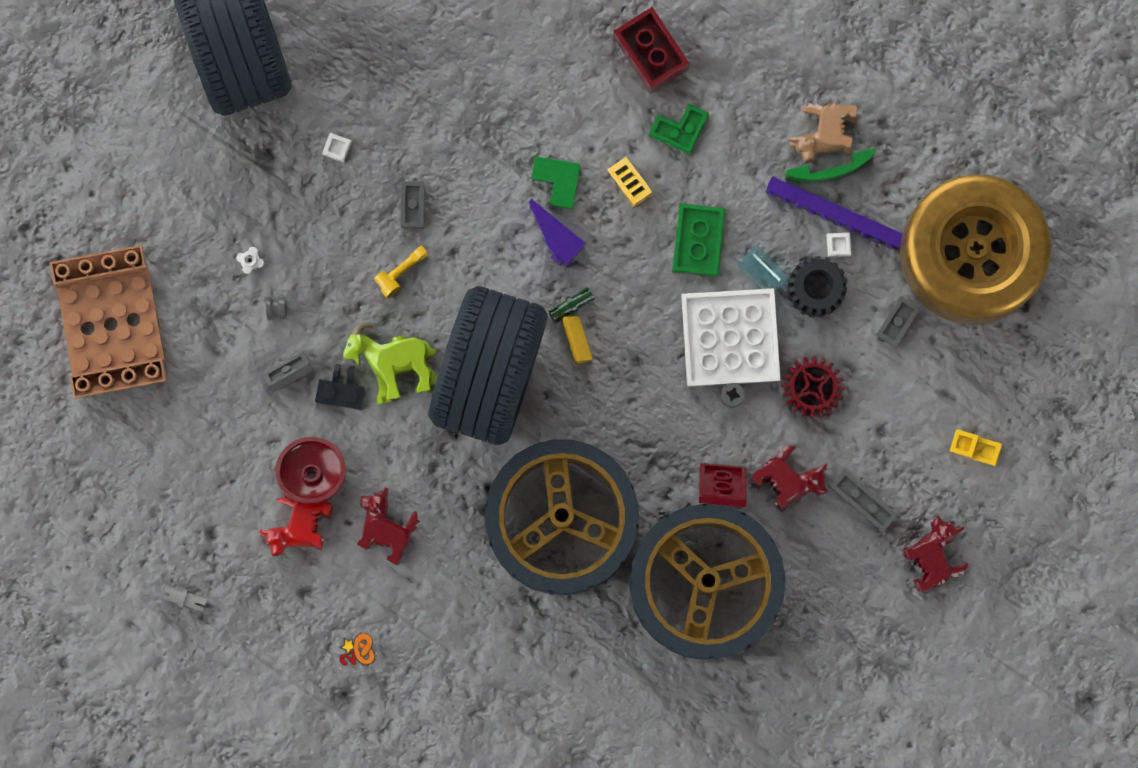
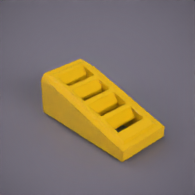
(637, 199)

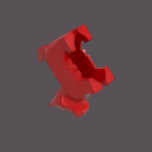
(301, 528)

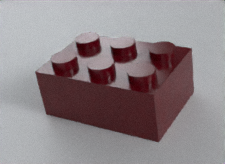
(651, 50)

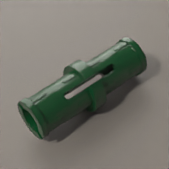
(571, 305)

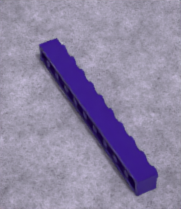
(834, 212)

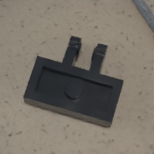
(338, 393)

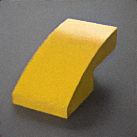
(976, 448)

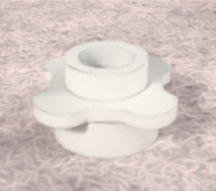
(256, 262)

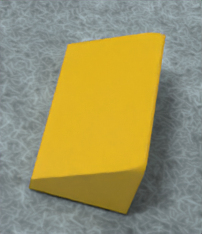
(577, 339)

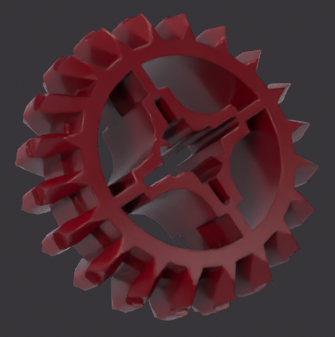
(818, 396)

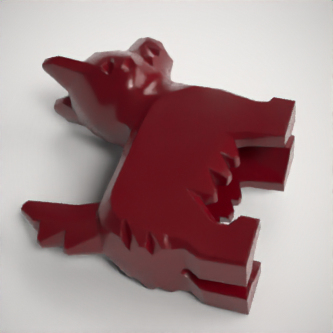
(788, 483)
(382, 530)
(931, 555)

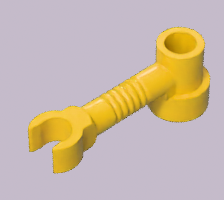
(388, 282)

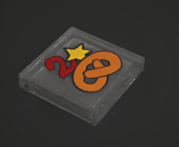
(357, 651)

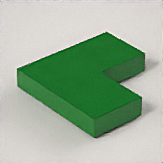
(681, 135)
(562, 176)

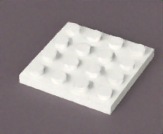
(730, 337)

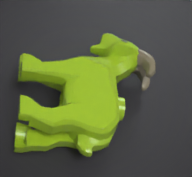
(391, 360)

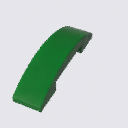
(803, 175)

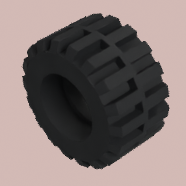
(817, 267)

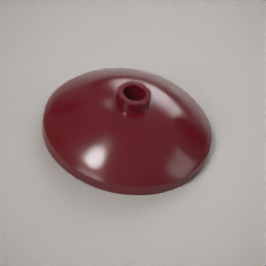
(307, 457)

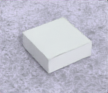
(337, 147)
(838, 245)

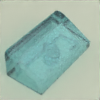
(763, 269)

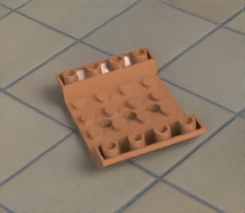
(101, 289)

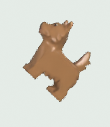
(830, 131)

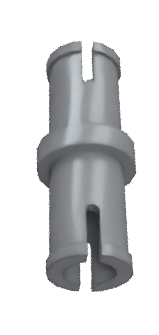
(183, 598)

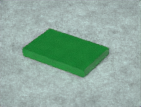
(698, 240)

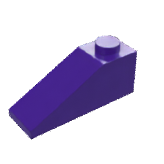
(560, 241)

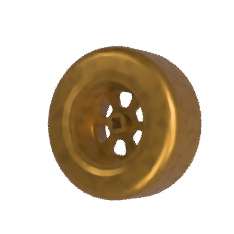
(1013, 218)

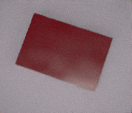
(722, 485)

